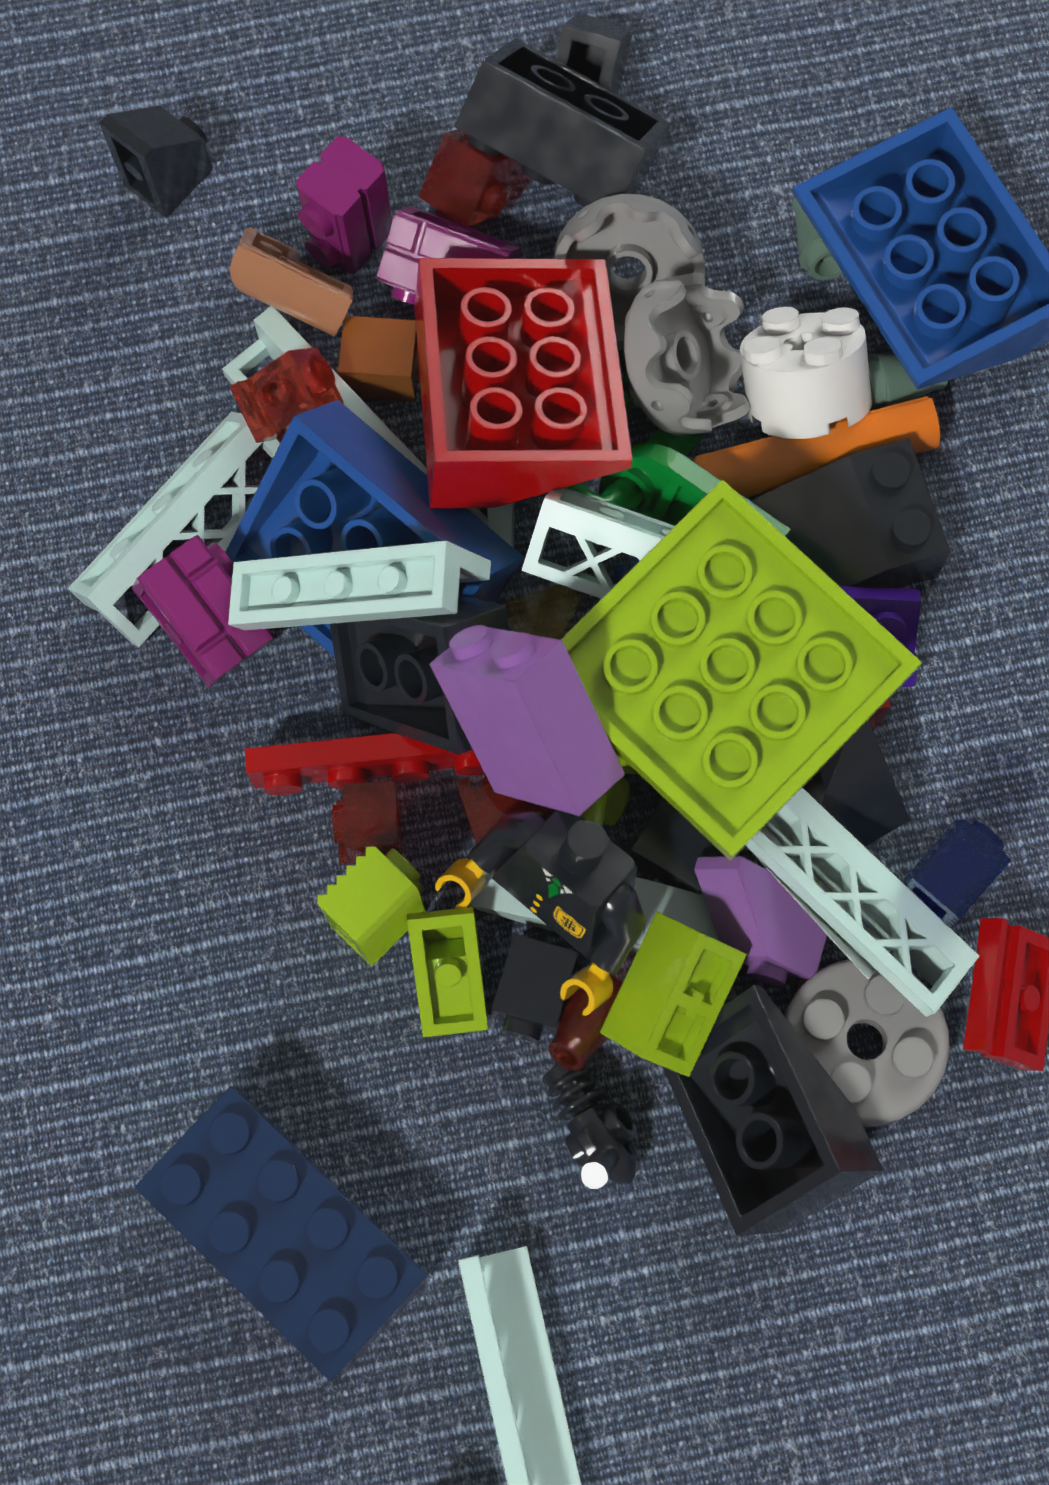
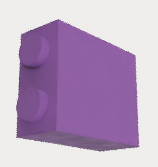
(528, 717)

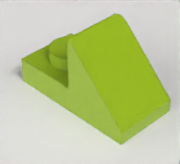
(447, 971)

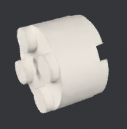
(806, 371)

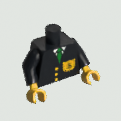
(570, 881)

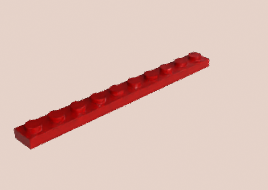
(352, 760)

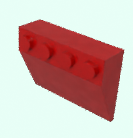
(517, 378)

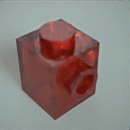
(466, 182)

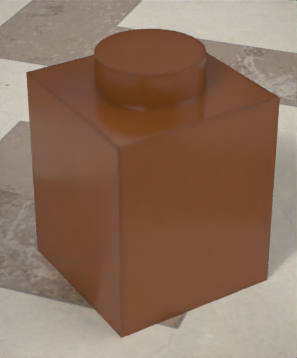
(380, 358)

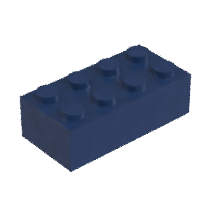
(283, 1234)

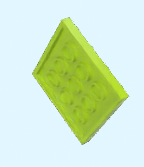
(732, 668)

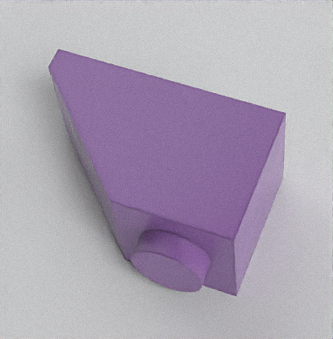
(760, 919)

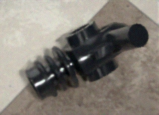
(598, 1131)

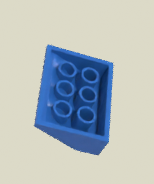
(934, 250)
(348, 490)

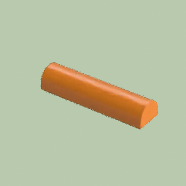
(775, 461)

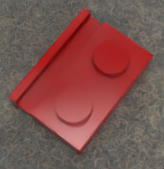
(1009, 996)

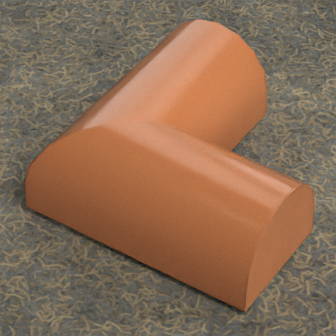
(277, 278)

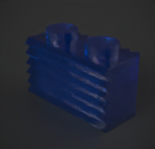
(958, 869)

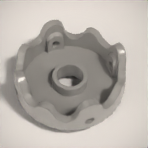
(634, 228)
(680, 357)
(912, 1050)

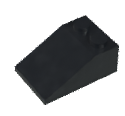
(864, 519)
(389, 675)
(770, 1120)

